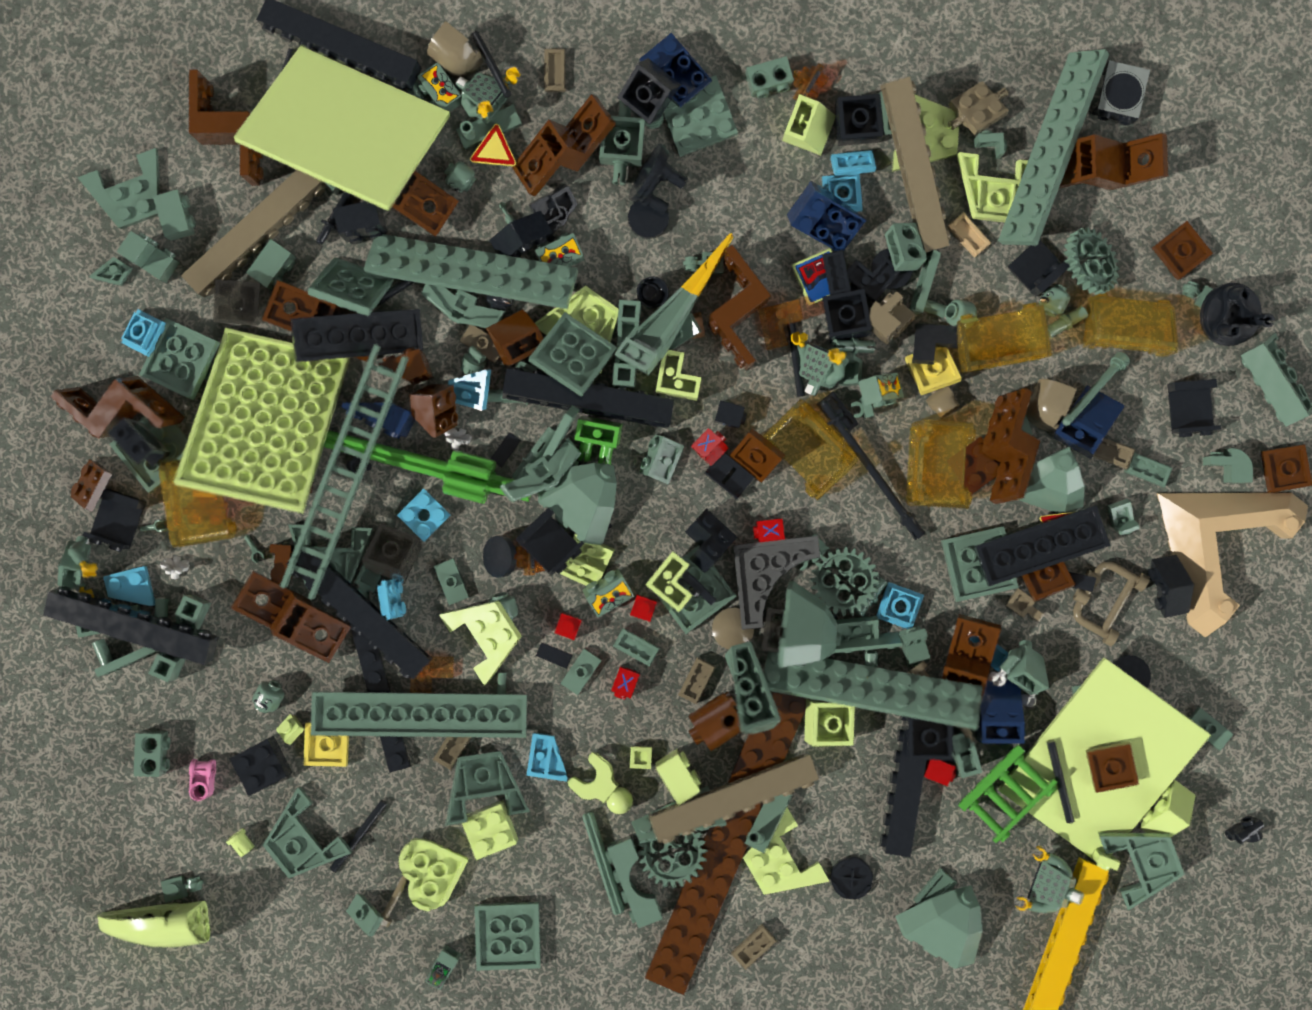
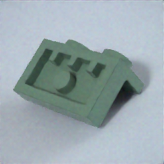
(661, 459)

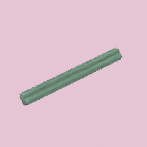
(603, 864)

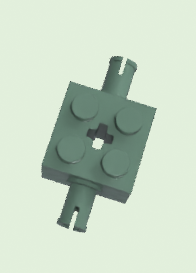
(623, 154)

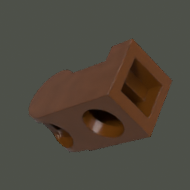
(282, 556)

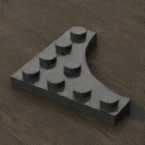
(761, 567)

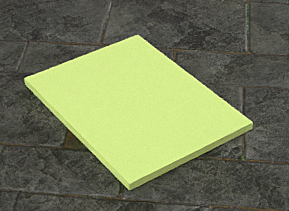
(343, 127)
(261, 422)
(1101, 713)

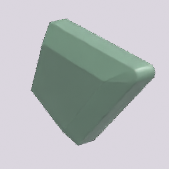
(112, 272)

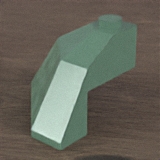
(1056, 483)
(584, 500)
(808, 628)
(946, 926)

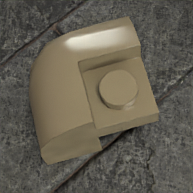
(454, 52)
(890, 317)
(1049, 404)

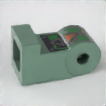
(442, 967)

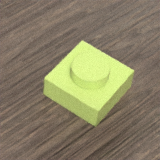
(290, 729)
(640, 757)
(1105, 861)

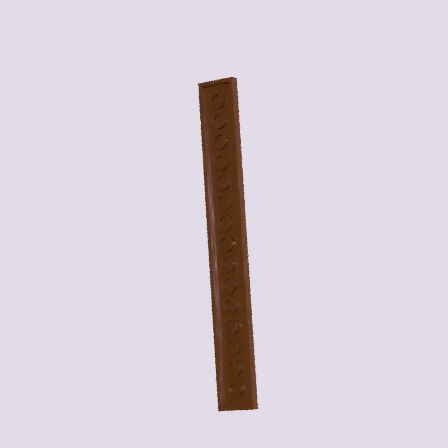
(725, 846)

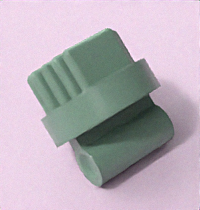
(473, 361)

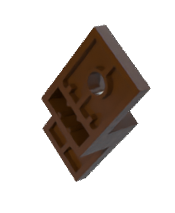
(563, 145)
(415, 194)
(305, 307)
(1010, 446)
(291, 617)
(968, 660)

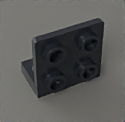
(1037, 268)

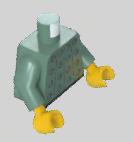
(482, 94)
(819, 364)
(75, 565)
(1051, 886)

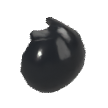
(648, 288)

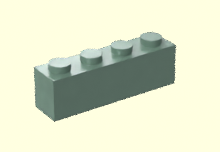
(1277, 380)
(754, 700)

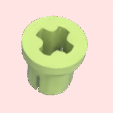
(240, 842)

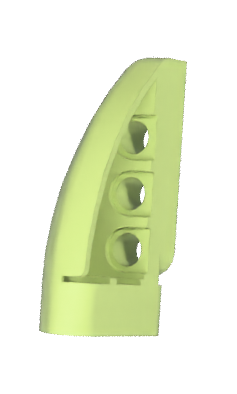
(183, 927)

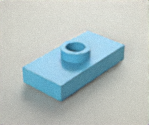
(853, 163)

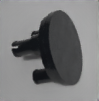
(651, 174)
(1232, 314)

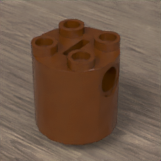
(715, 721)

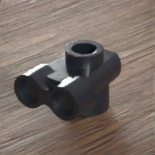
(1247, 830)

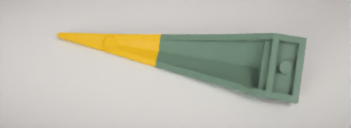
(655, 335)

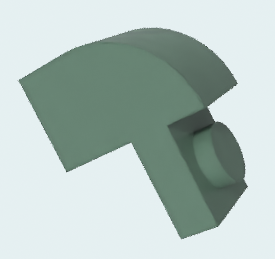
(1236, 465)
(914, 646)

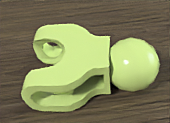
(603, 787)

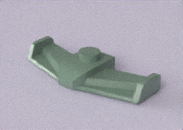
(461, 307)
(542, 473)

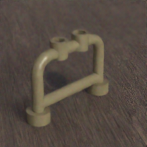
(1082, 597)

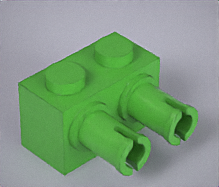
(600, 432)

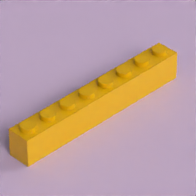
(1066, 940)

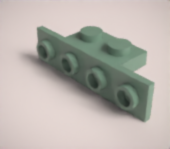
(864, 634)

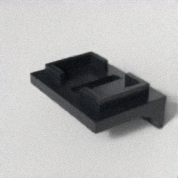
(737, 482)

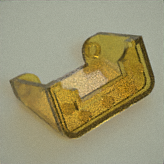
(1131, 325)
(1002, 339)
(812, 448)
(938, 464)
(191, 513)

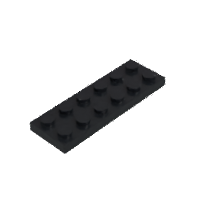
(355, 334)
(1042, 545)

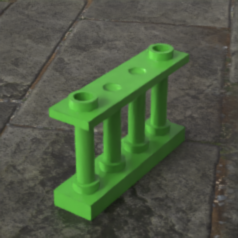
(1000, 772)

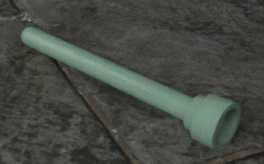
(1118, 363)

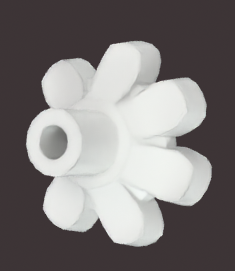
(457, 438)
(175, 566)

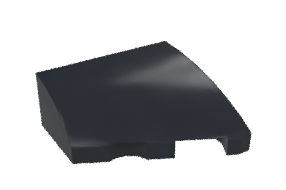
(555, 207)

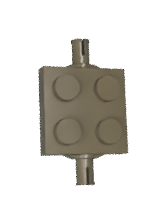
(978, 108)

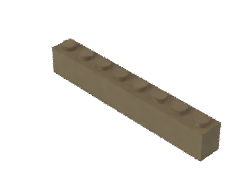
(914, 162)
(253, 231)
(733, 797)

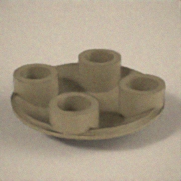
(728, 628)

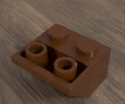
(515, 337)
(417, 367)
(435, 408)

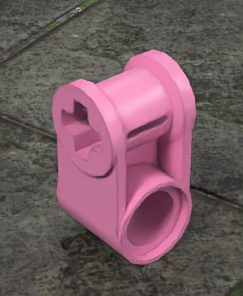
(202, 777)

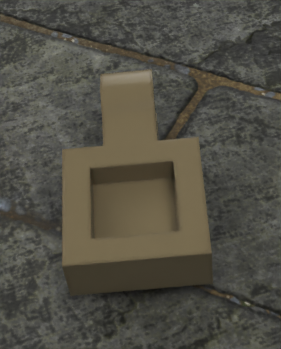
(1023, 604)

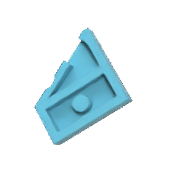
(472, 389)
(131, 586)
(545, 758)

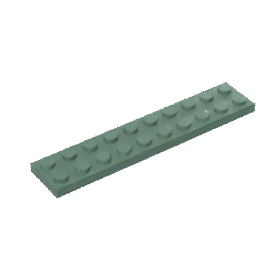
(1053, 148)
(471, 270)
(877, 690)
(418, 714)

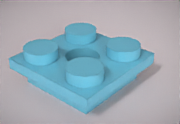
(848, 182)
(147, 339)
(410, 515)
(390, 599)
(887, 606)

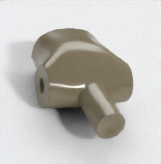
(942, 401)

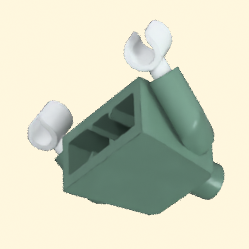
(1026, 670)

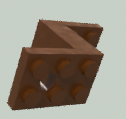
(219, 127)
(1116, 164)
(738, 308)
(120, 401)

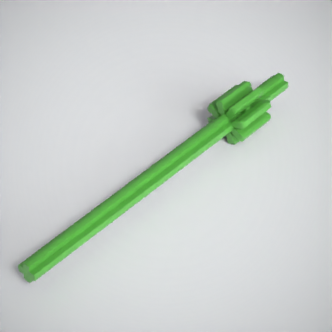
(463, 475)

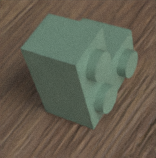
(144, 253)

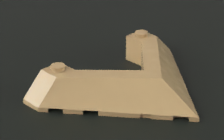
(1192, 528)

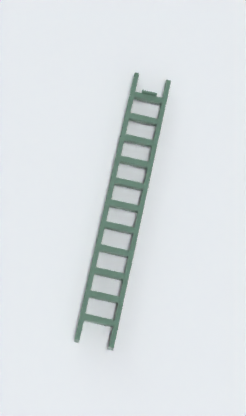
(332, 467)

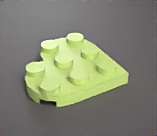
(431, 872)

